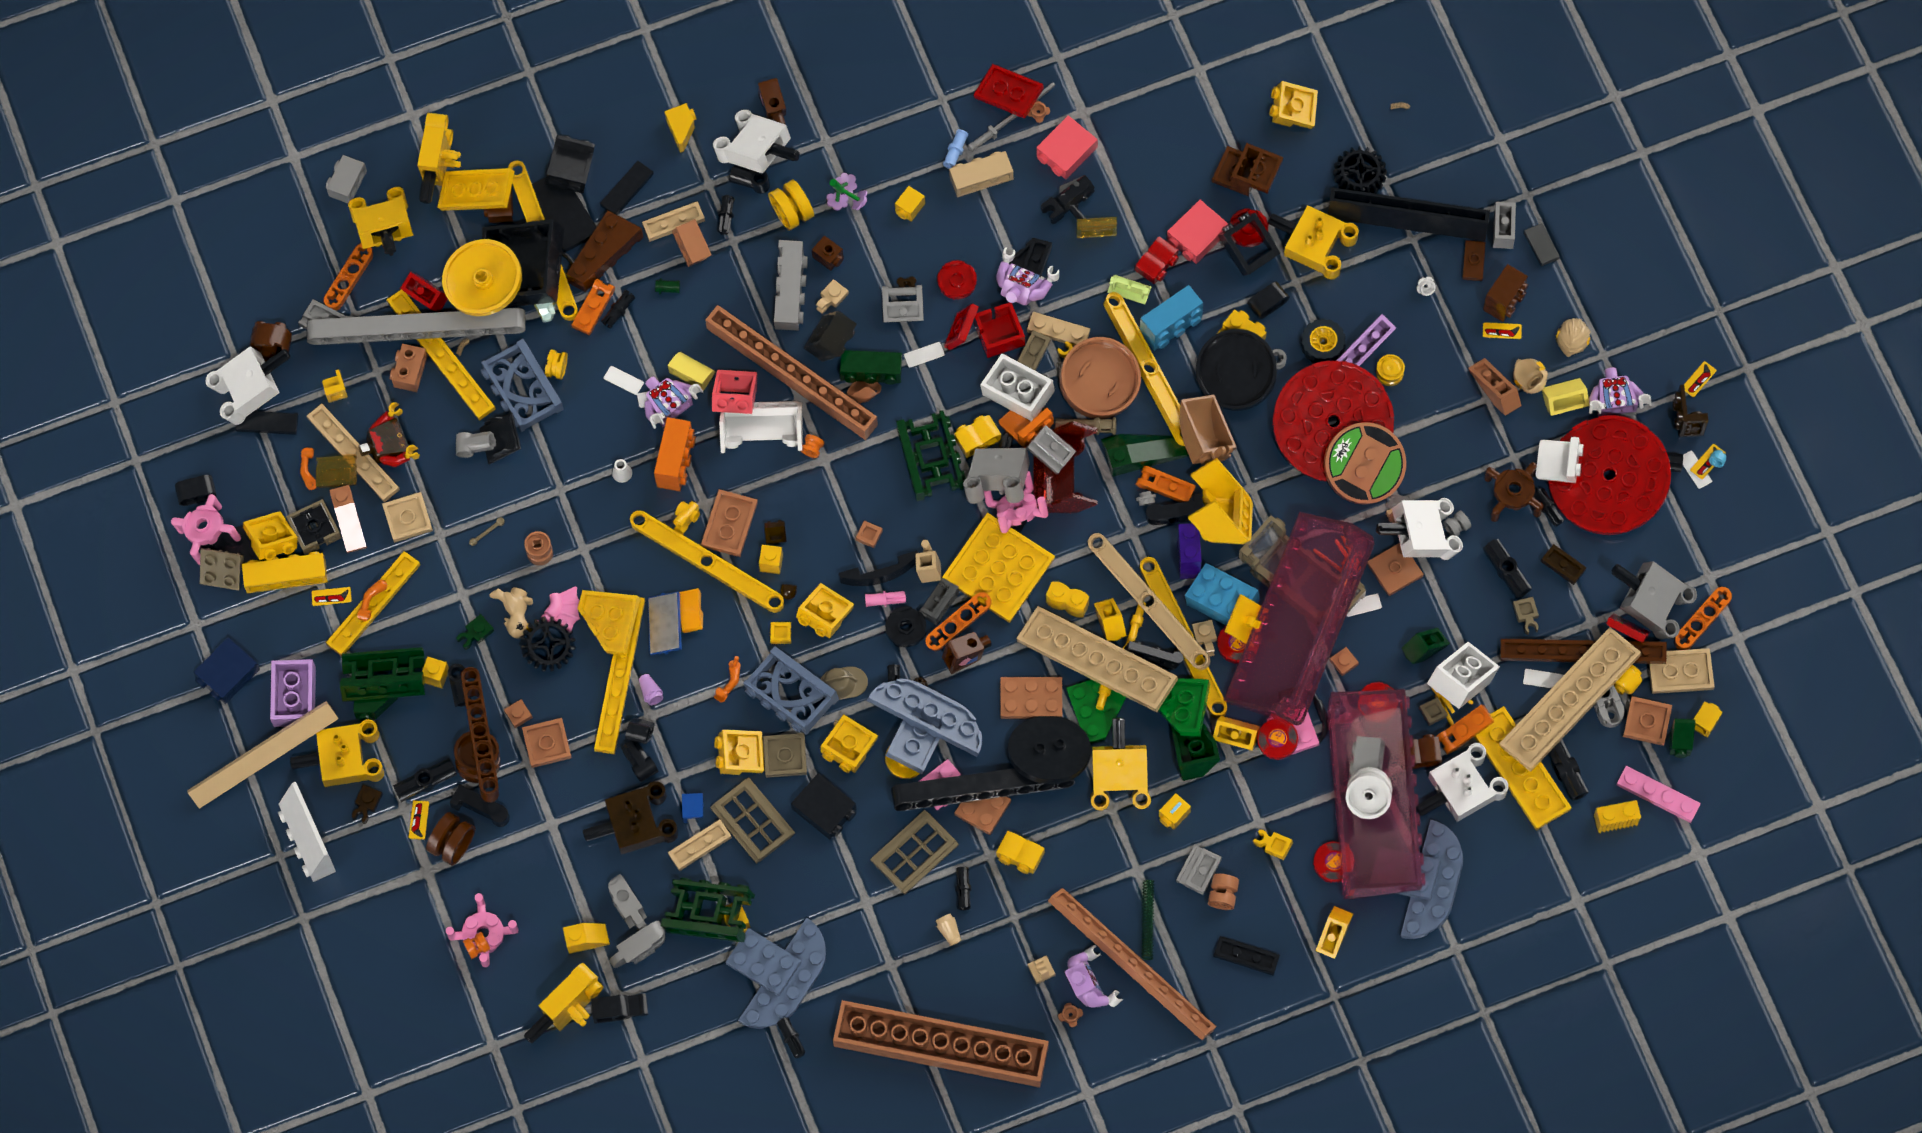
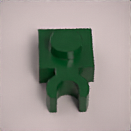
(477, 630)

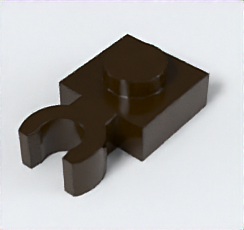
(366, 801)

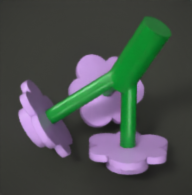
(846, 185)

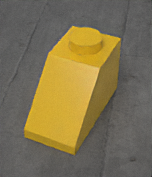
(681, 124)
(1110, 619)
(1334, 932)
(585, 936)

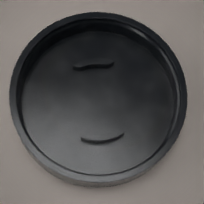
(1236, 369)

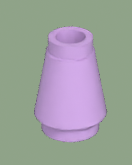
(651, 692)

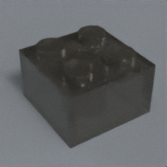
(830, 336)

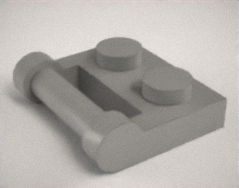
(903, 310)

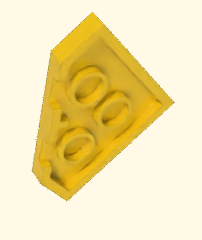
(610, 618)

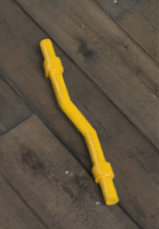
(1136, 622)

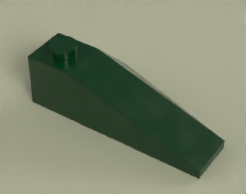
(1132, 452)
(1195, 753)

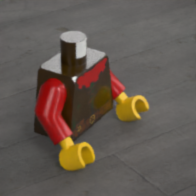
(387, 440)

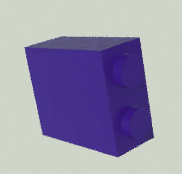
(1189, 551)

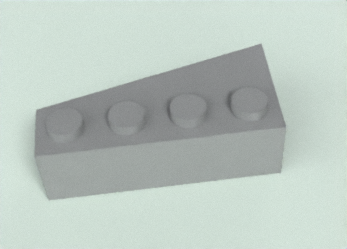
(789, 285)

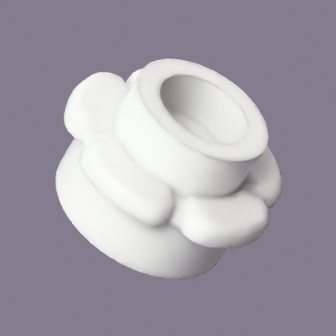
(1430, 287)

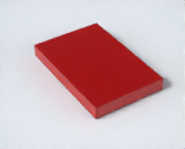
(1008, 91)

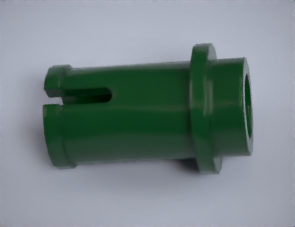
(667, 286)

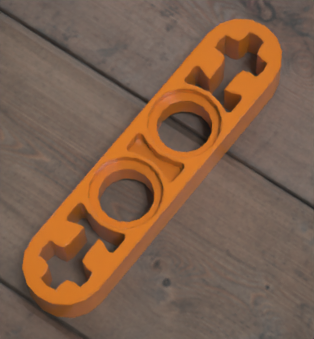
(351, 278)
(1702, 618)
(960, 623)

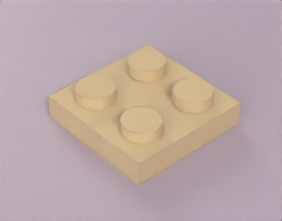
(407, 517)

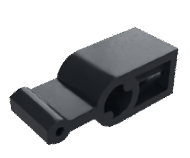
(618, 1007)

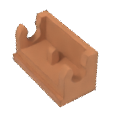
(691, 243)

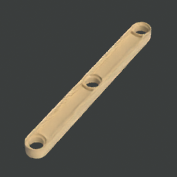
(1157, 611)

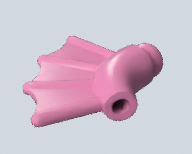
(563, 607)

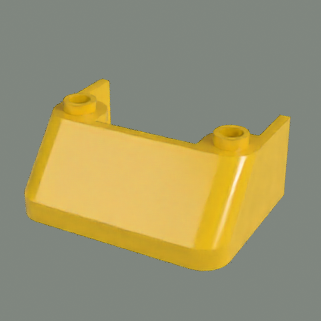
(1227, 508)

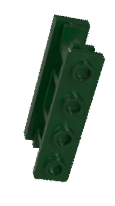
(915, 458)
(382, 685)
(708, 926)

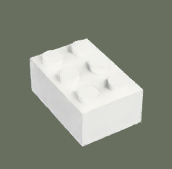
(1017, 387)
(1463, 675)

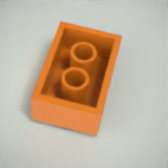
(674, 454)

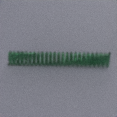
(1149, 917)

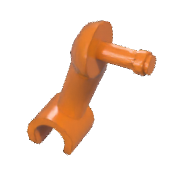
(308, 479)
(363, 613)
(734, 669)

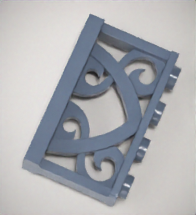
(525, 359)
(808, 680)

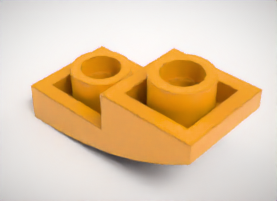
(691, 610)

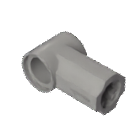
(470, 443)

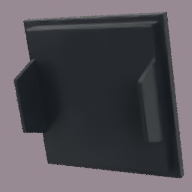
(505, 435)

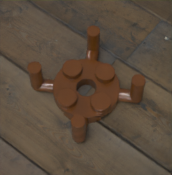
(1512, 500)

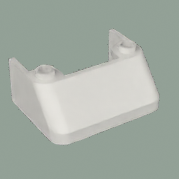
(767, 422)

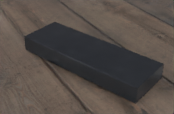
(627, 188)
(269, 423)
(1246, 955)

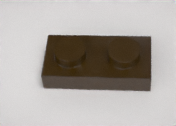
(1563, 564)

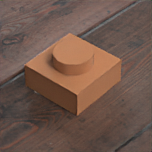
(869, 534)
(1344, 661)
(518, 713)

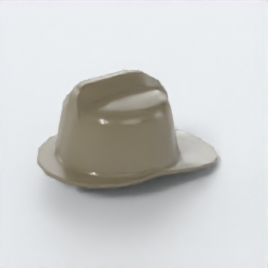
(846, 681)

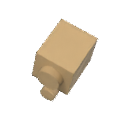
(928, 564)

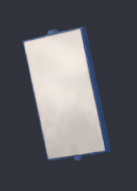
(664, 623)

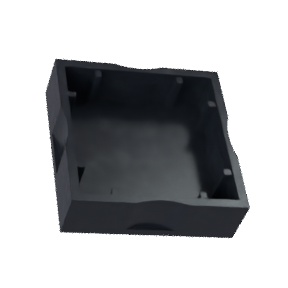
(539, 252)

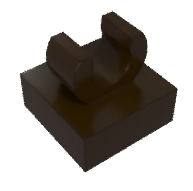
(775, 532)

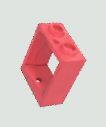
(725, 382)

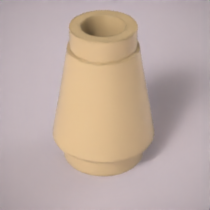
(948, 928)

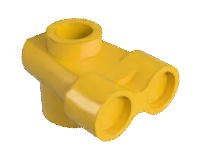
(685, 515)

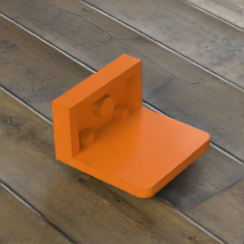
(1024, 429)

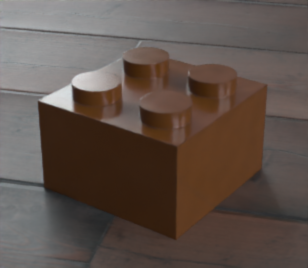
(1505, 293)

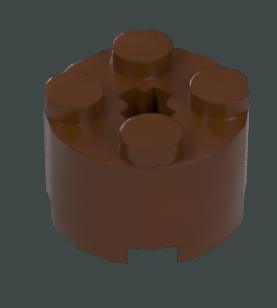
(270, 338)

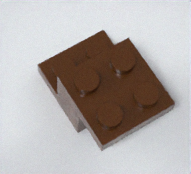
(1247, 169)

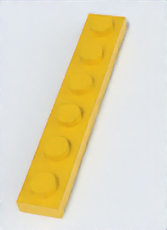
(352, 627)

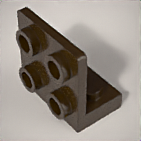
(1688, 424)

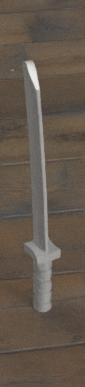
(992, 132)

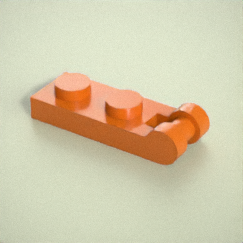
(593, 307)
(1166, 485)
(1466, 728)

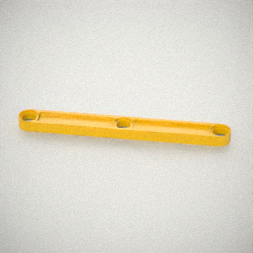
(532, 212)
(1155, 381)
(718, 569)
(1159, 585)

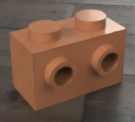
(409, 367)

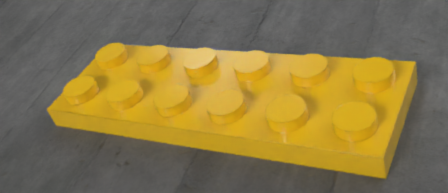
(1532, 790)

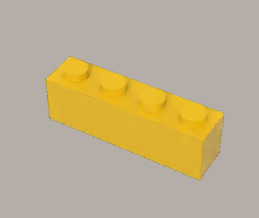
(284, 572)

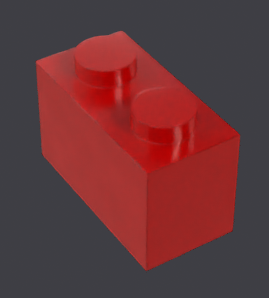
(424, 292)

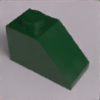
(1424, 645)
(372, 708)
(1682, 737)

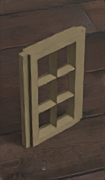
(766, 807)
(901, 838)

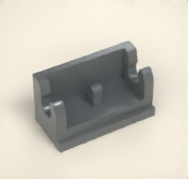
(940, 601)

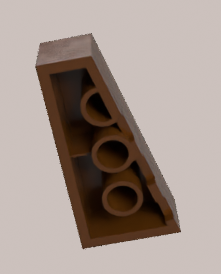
(606, 245)

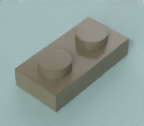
(1034, 350)

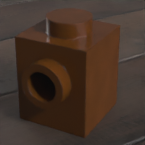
(828, 253)

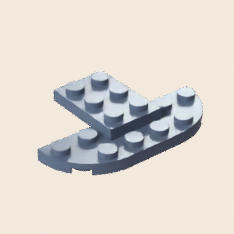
(926, 719)
(1442, 869)
(781, 973)

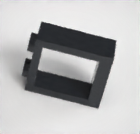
(1244, 267)

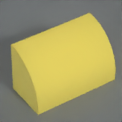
(690, 370)
(1565, 396)

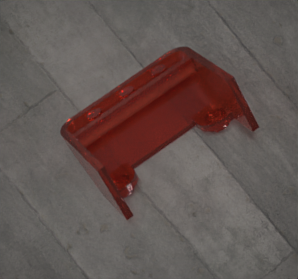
(1059, 488)

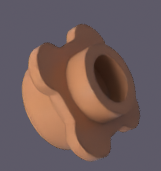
(1043, 111)
(1064, 1016)

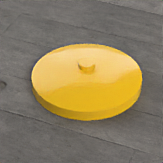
(482, 277)

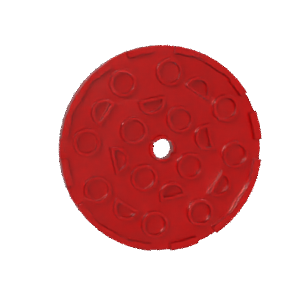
(1313, 397)
(1635, 491)

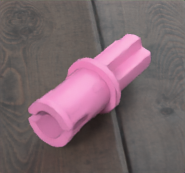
(885, 598)

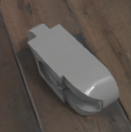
(1610, 704)
(626, 903)
(639, 945)

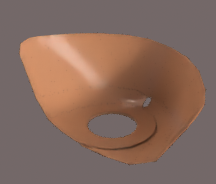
(863, 392)

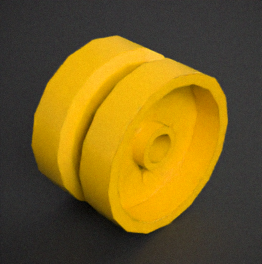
(791, 204)

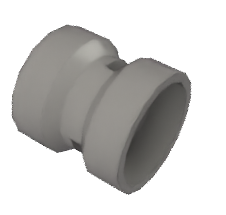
(1457, 524)

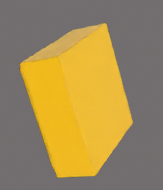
(780, 633)

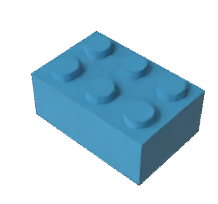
(1171, 318)
(1217, 593)

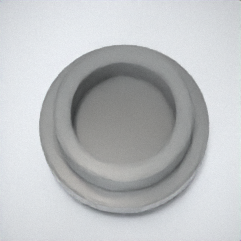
(1146, 498)

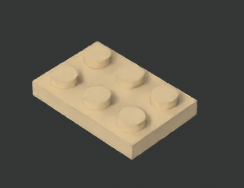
(1683, 672)

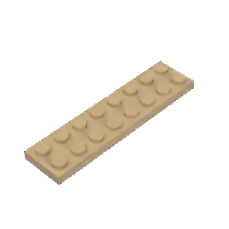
(1097, 659)
(1570, 699)

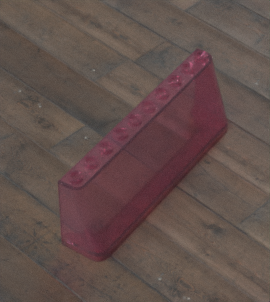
(1300, 618)
(1379, 852)

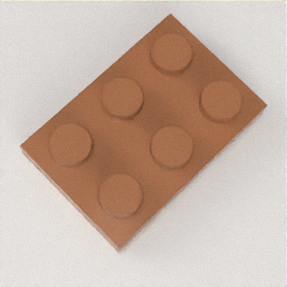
(729, 523)
(1030, 697)

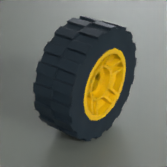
(1319, 331)

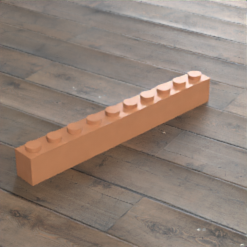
(791, 372)

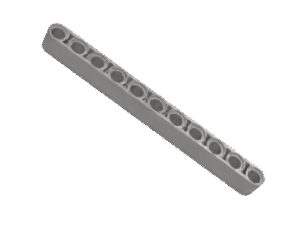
(413, 326)

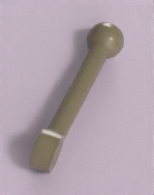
(499, 522)

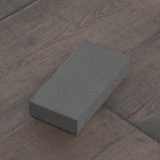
(1541, 244)

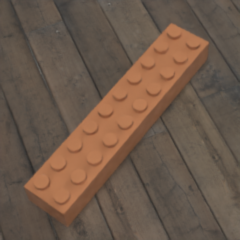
(941, 1043)

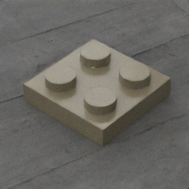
(785, 755)

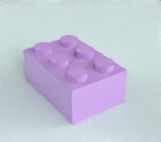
(291, 690)

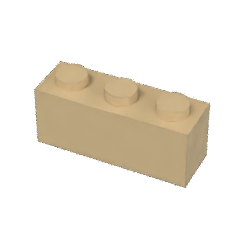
(981, 173)

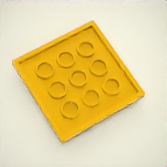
(1001, 565)

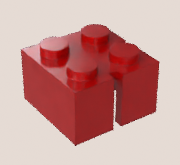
(1001, 333)

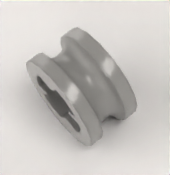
(1281, 354)

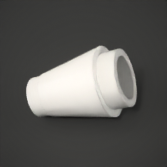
(622, 471)

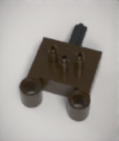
(634, 821)

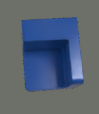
(692, 806)

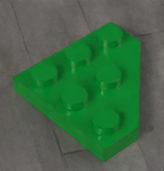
(1186, 706)
(1093, 721)

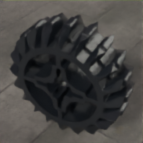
(1376, 170)
(546, 634)

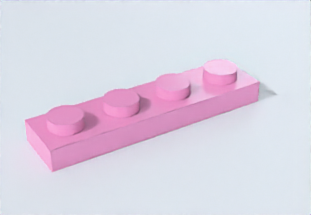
(1658, 794)

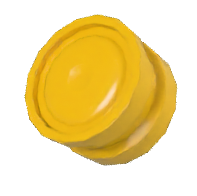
(556, 364)
(1390, 370)

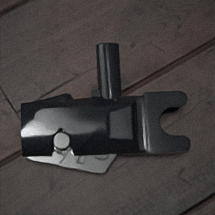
(1070, 196)

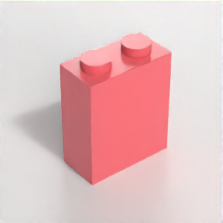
(1066, 147)
(1196, 232)

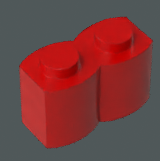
(1157, 260)

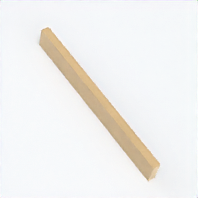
(262, 754)

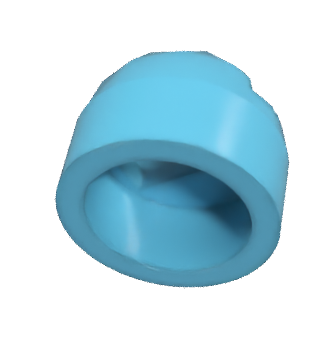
(1717, 458)

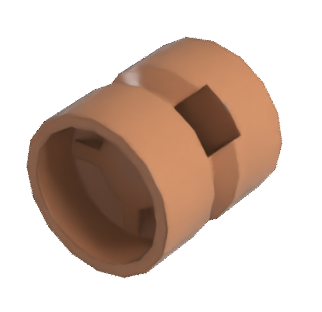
(538, 548)
(1223, 891)

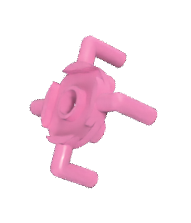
(1028, 507)
(209, 534)
(483, 920)

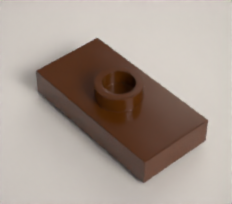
(1473, 260)

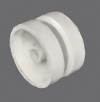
(1358, 792)

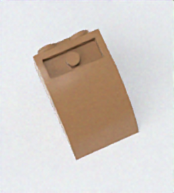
(1205, 430)

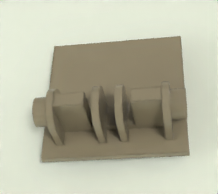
(220, 568)

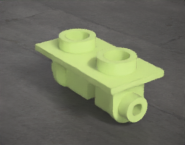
(1129, 289)

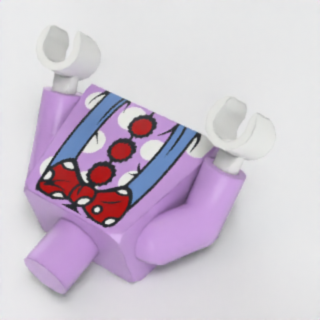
(1020, 284)
(1616, 395)
(668, 399)
(1085, 983)

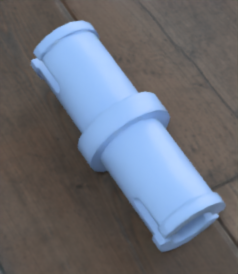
(955, 148)

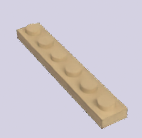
(347, 445)

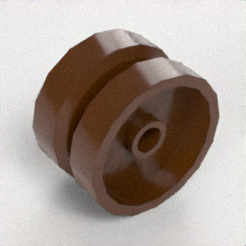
(465, 757)
(450, 838)

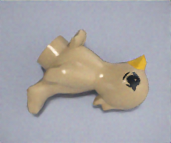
(516, 605)

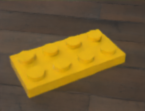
(476, 189)

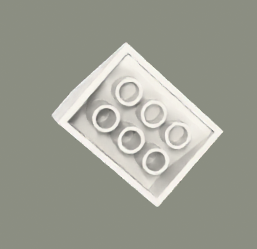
(305, 834)

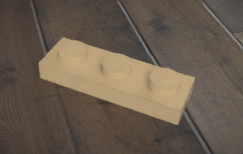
(665, 223)
(1057, 329)
(699, 845)

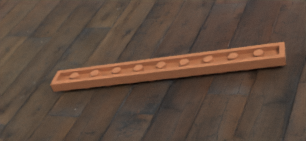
(1132, 964)

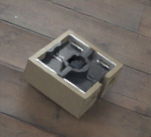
(313, 526)

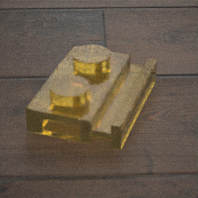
(1096, 227)
(336, 471)

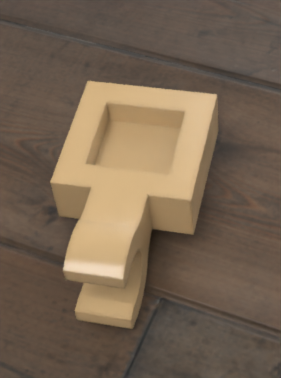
(831, 295)
(1205, 634)

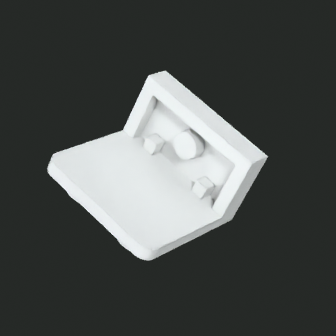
(1559, 460)

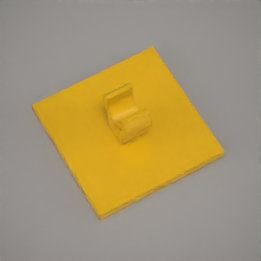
(1243, 619)

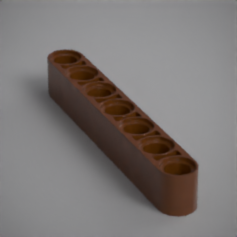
(480, 743)

